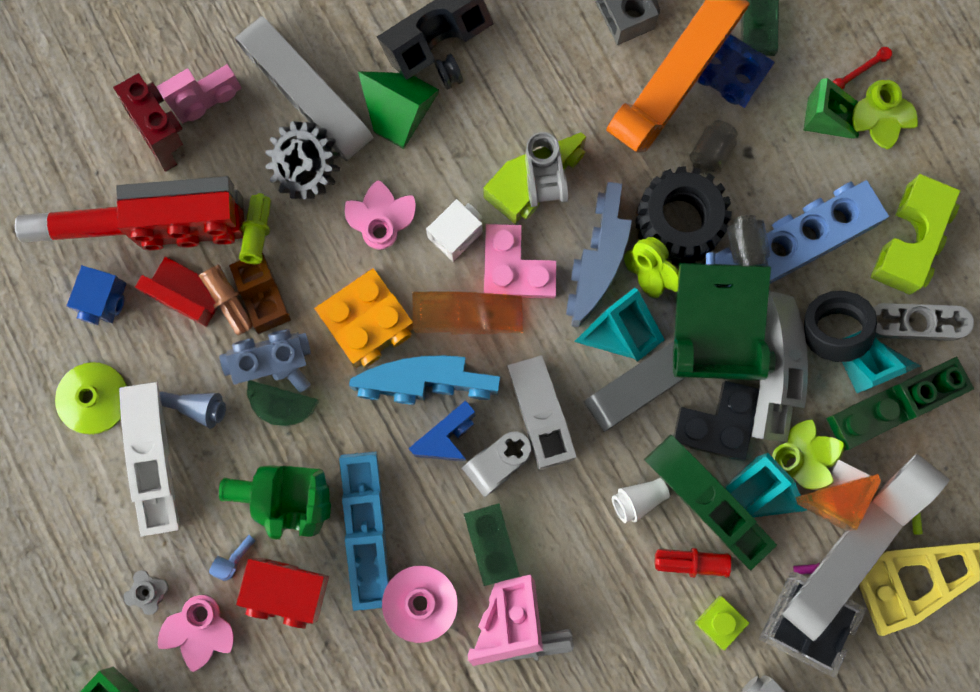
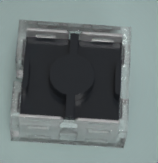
(826, 651)

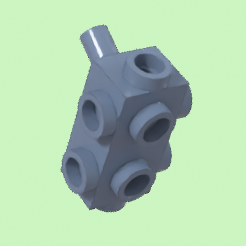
(276, 357)

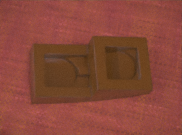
(260, 294)

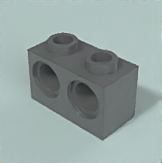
(621, 24)

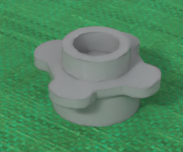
(156, 588)

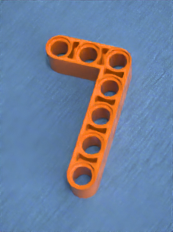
(644, 120)

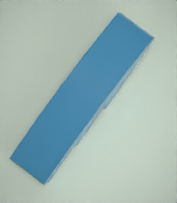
(364, 529)

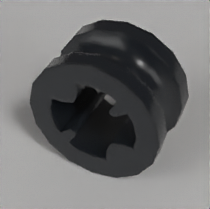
(448, 71)

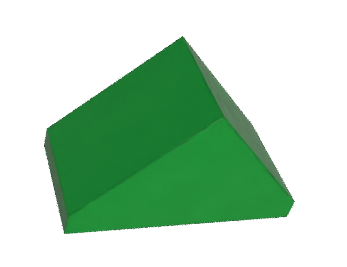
(830, 111)

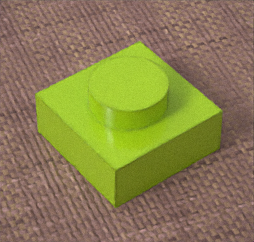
(721, 623)

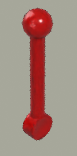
(882, 55)

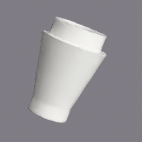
(638, 500)

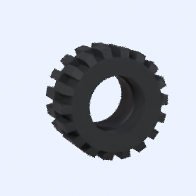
(698, 192)

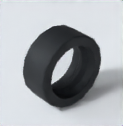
(840, 303)

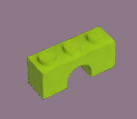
(929, 209)

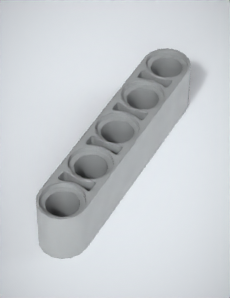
(303, 87)

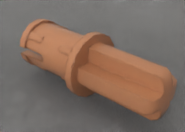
(226, 299)

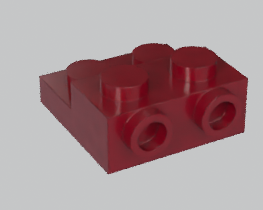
(155, 126)

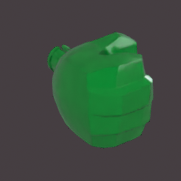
(283, 498)

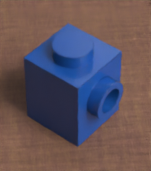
(97, 296)

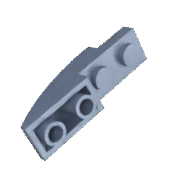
(599, 267)

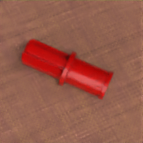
(693, 562)

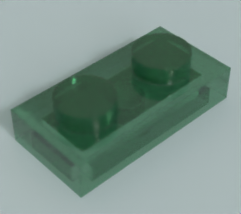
(760, 26)
(491, 544)

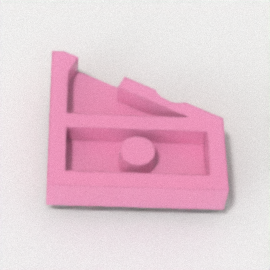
(510, 623)

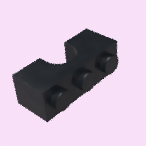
(412, 39)

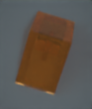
(842, 503)

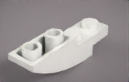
(147, 459)

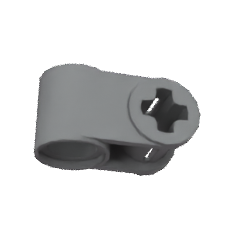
(545, 176)
(492, 467)

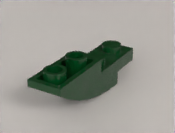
(900, 403)
(710, 502)

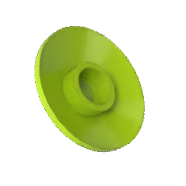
(103, 410)

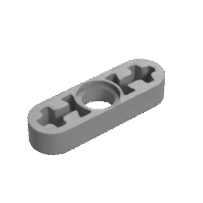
(942, 332)

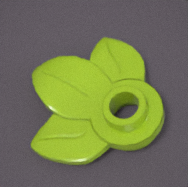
(882, 117)
(650, 264)
(812, 454)

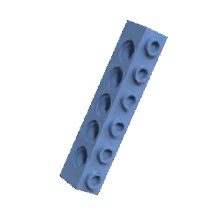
(862, 214)

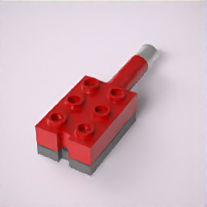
(150, 216)

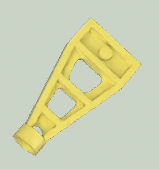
(887, 598)

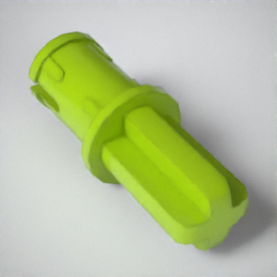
(255, 229)

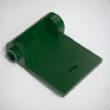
(722, 327)

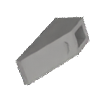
(541, 413)

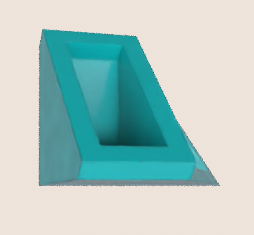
(624, 328)
(877, 366)
(765, 488)

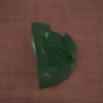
(279, 405)

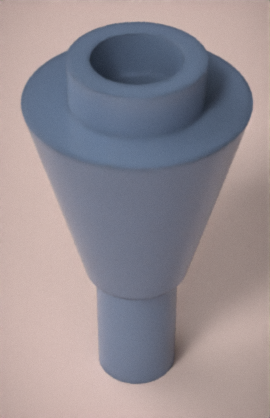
(203, 408)

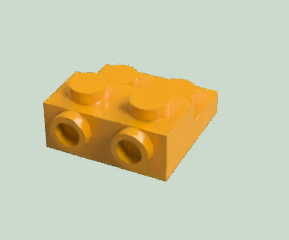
(365, 319)

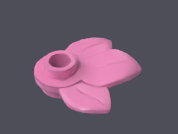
(380, 211)
(197, 637)

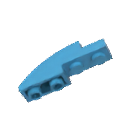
(409, 377)

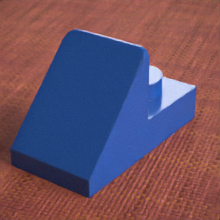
(436, 442)

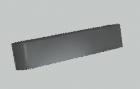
(633, 389)

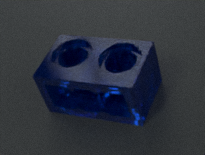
(736, 59)

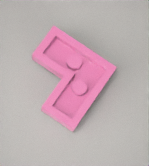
(192, 98)
(508, 273)

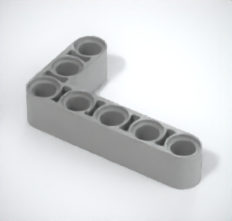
(859, 549)

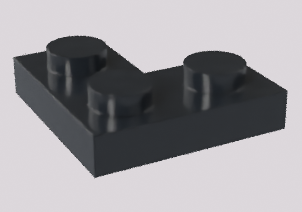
(726, 431)

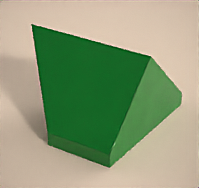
(396, 104)

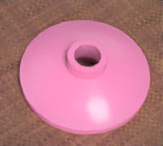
(415, 624)

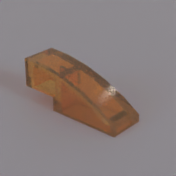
(466, 313)

